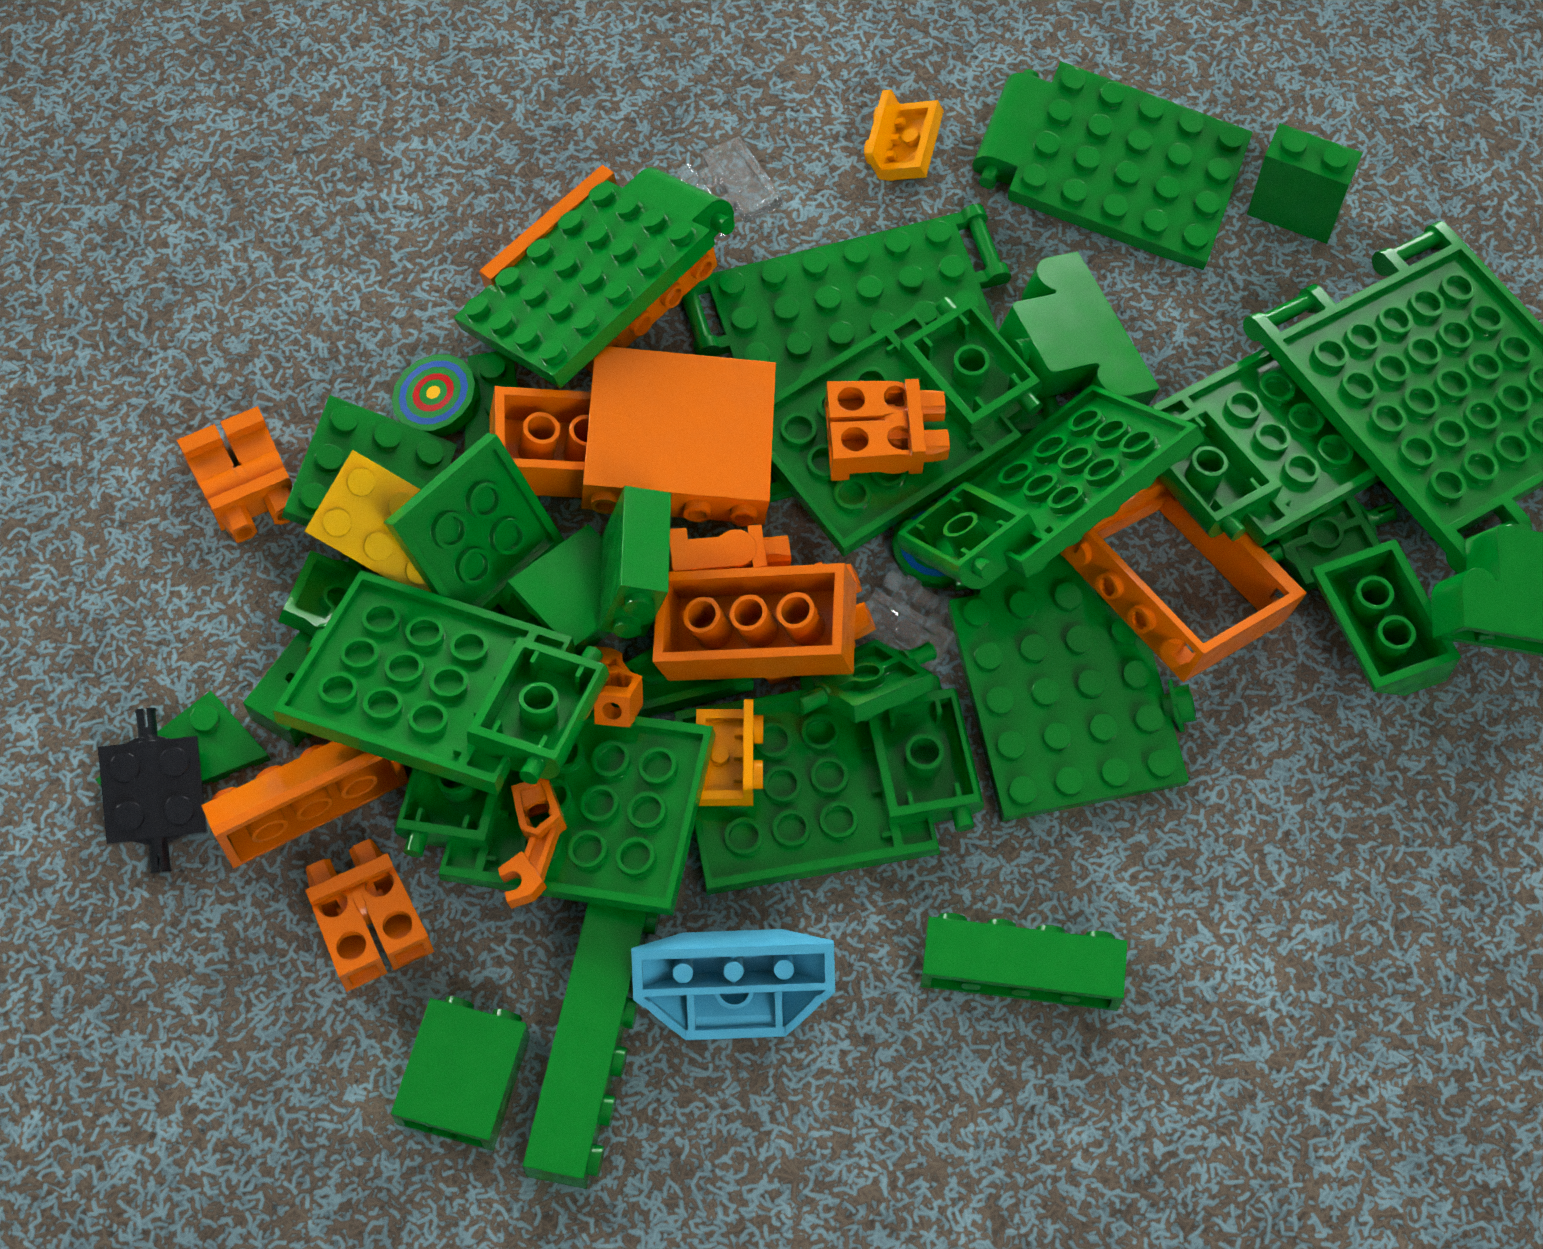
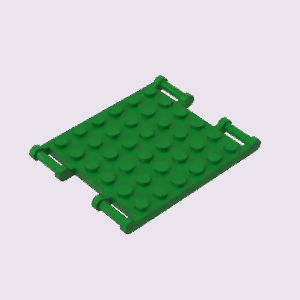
(835, 295)
(1426, 382)

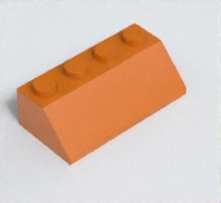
(297, 798)

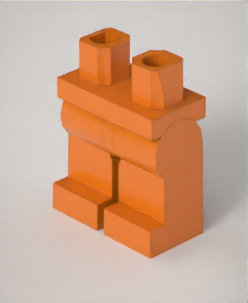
(882, 427)
(244, 490)
(729, 551)
(364, 897)

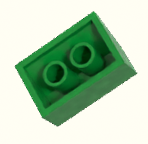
(1386, 619)

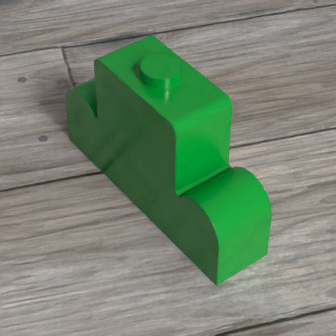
(1073, 334)
(1498, 595)

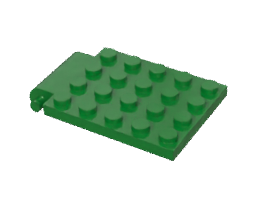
(1113, 160)
(596, 272)
(953, 354)
(1263, 456)
(1048, 488)
(443, 686)
(1062, 694)
(841, 791)
(625, 807)

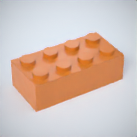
(544, 436)
(757, 623)

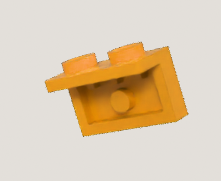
(902, 137)
(732, 766)

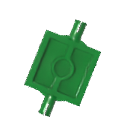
(1328, 537)
(318, 593)
(879, 682)

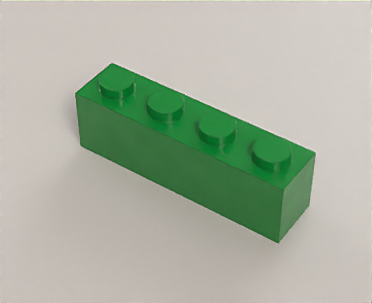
(1024, 962)

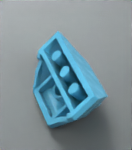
(733, 981)

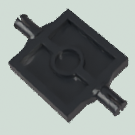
(152, 790)

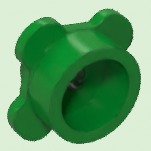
(1179, 704)

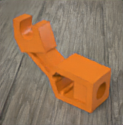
(622, 689)
(534, 862)

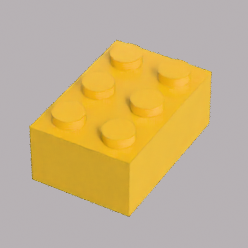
(354, 519)

